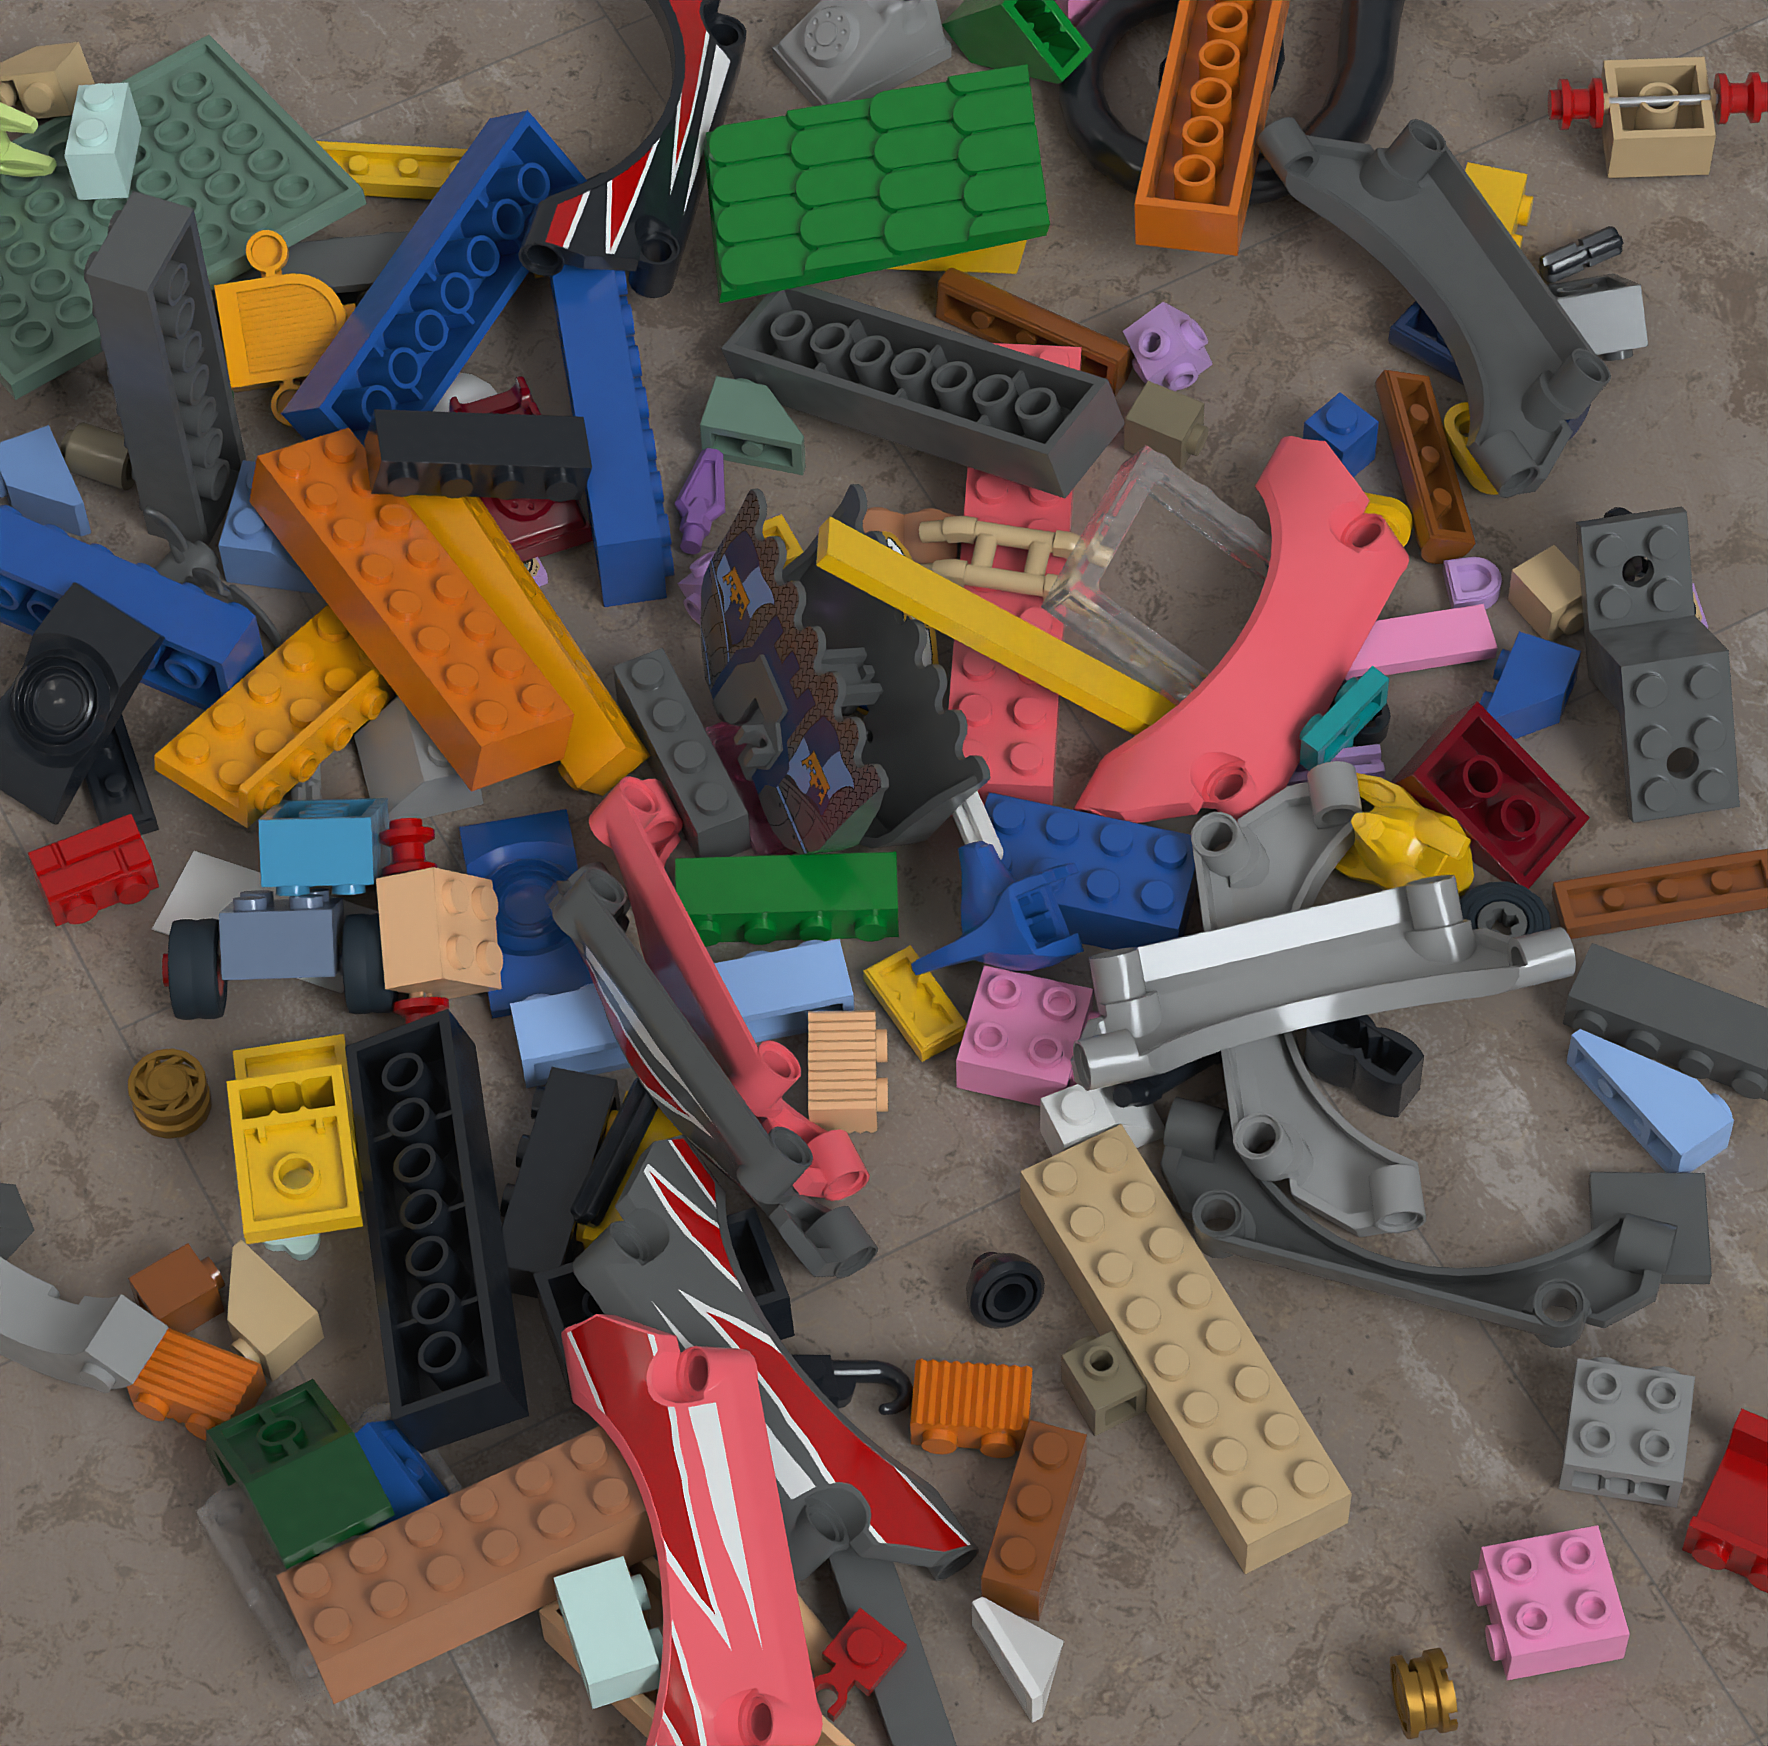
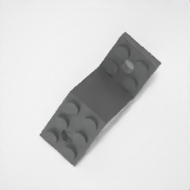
(1658, 664)

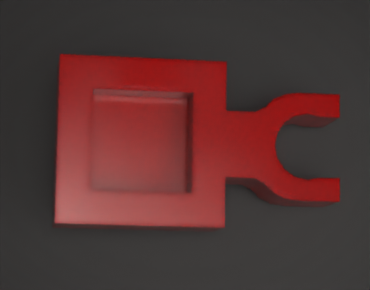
(858, 1657)

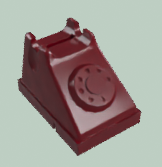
(530, 525)

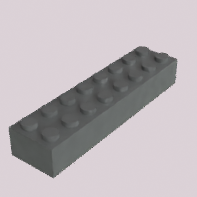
(167, 364)
(927, 387)

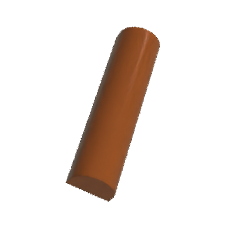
(1013, 320)
(1425, 466)

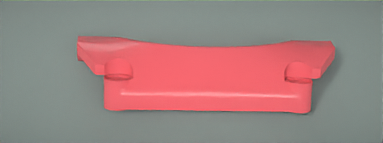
(1242, 726)
(643, 832)

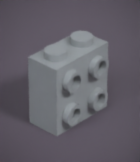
(1627, 1431)

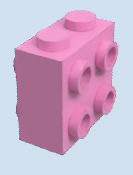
(1022, 1035)
(1550, 1603)

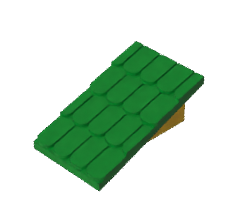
(878, 185)

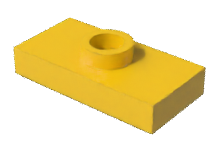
(915, 1004)

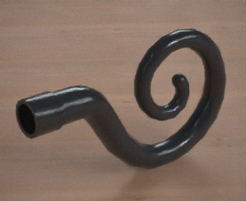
(1349, 112)

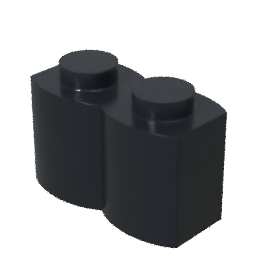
(1370, 1060)

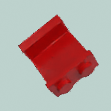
(1734, 1513)

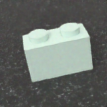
(103, 141)
(609, 1631)

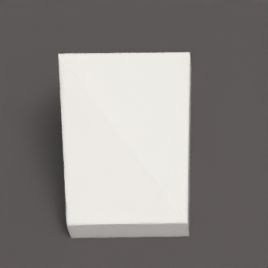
(1020, 1651)

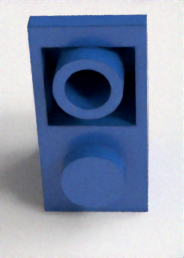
(1532, 685)

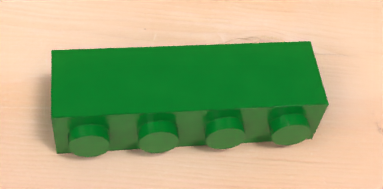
(790, 897)

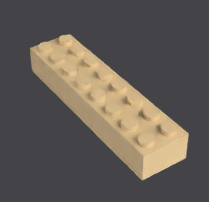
(1202, 1367)

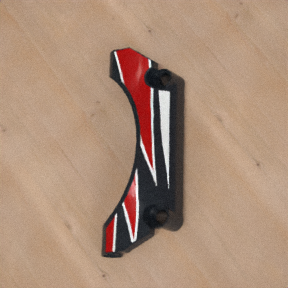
(646, 204)

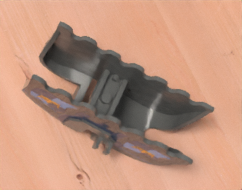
(799, 653)

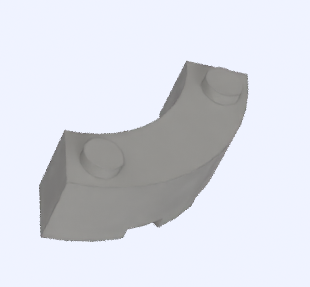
(86, 1344)

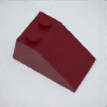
(1496, 795)

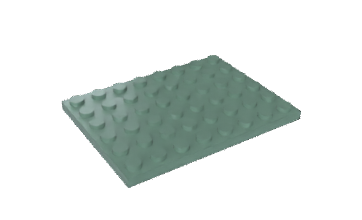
(203, 144)

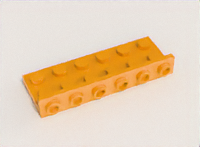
(278, 722)

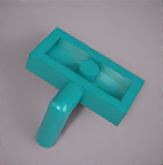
(1354, 707)

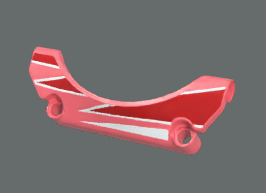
(709, 1485)

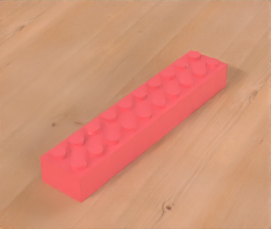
(1007, 714)

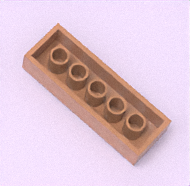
(466, 1563)

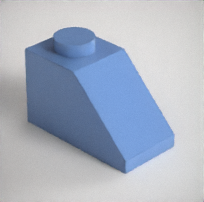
(40, 483)

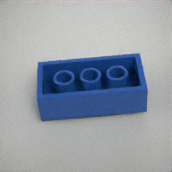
(1131, 876)

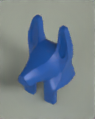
(1006, 919)

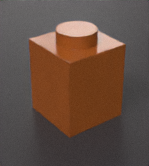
(180, 1290)

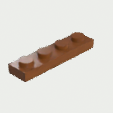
(1662, 894)

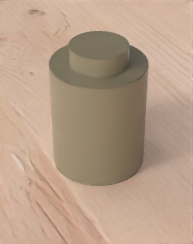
(98, 455)

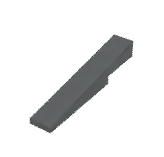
(907, 1694)

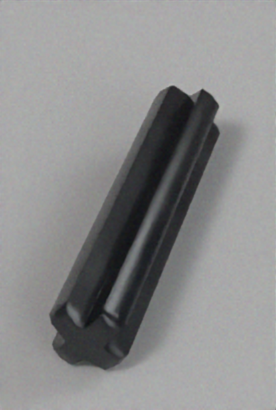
(614, 1156)

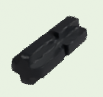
(1590, 251)

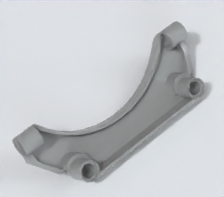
(1268, 869)
(1297, 972)

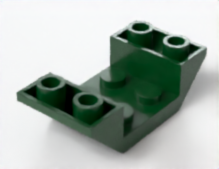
(300, 1473)

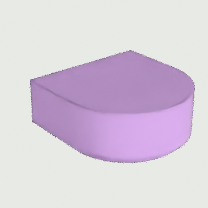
(1471, 582)

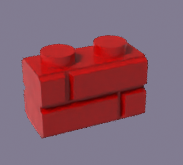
(94, 871)

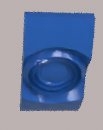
(523, 862)

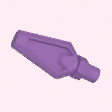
(701, 499)

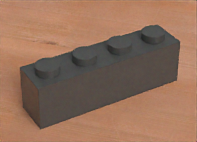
(342, 263)
(682, 755)
(1671, 1020)

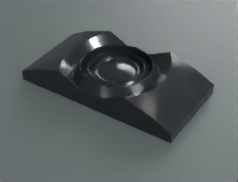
(69, 698)

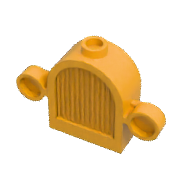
(276, 323)

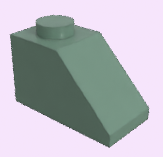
(751, 427)

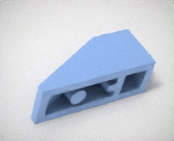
(1656, 1104)

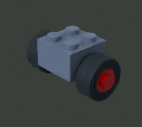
(275, 941)

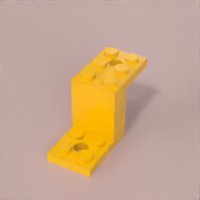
(295, 1139)

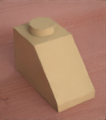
(267, 1315)

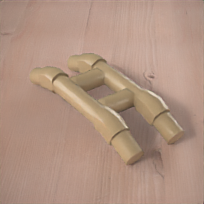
(987, 537)

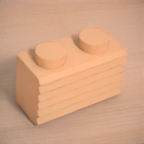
(844, 1070)

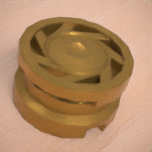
(169, 1095)
(1423, 1693)

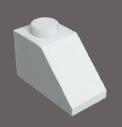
(1079, 1114)

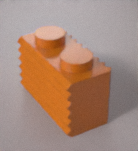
(196, 1384)
(970, 1407)

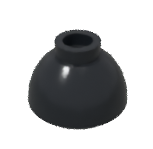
(1003, 1289)

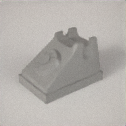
(861, 48)

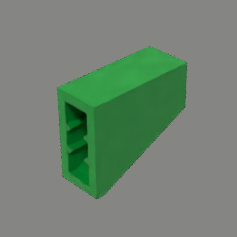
(1018, 34)

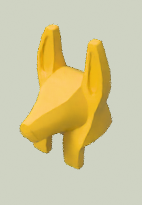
(1404, 840)

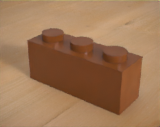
(1034, 1519)

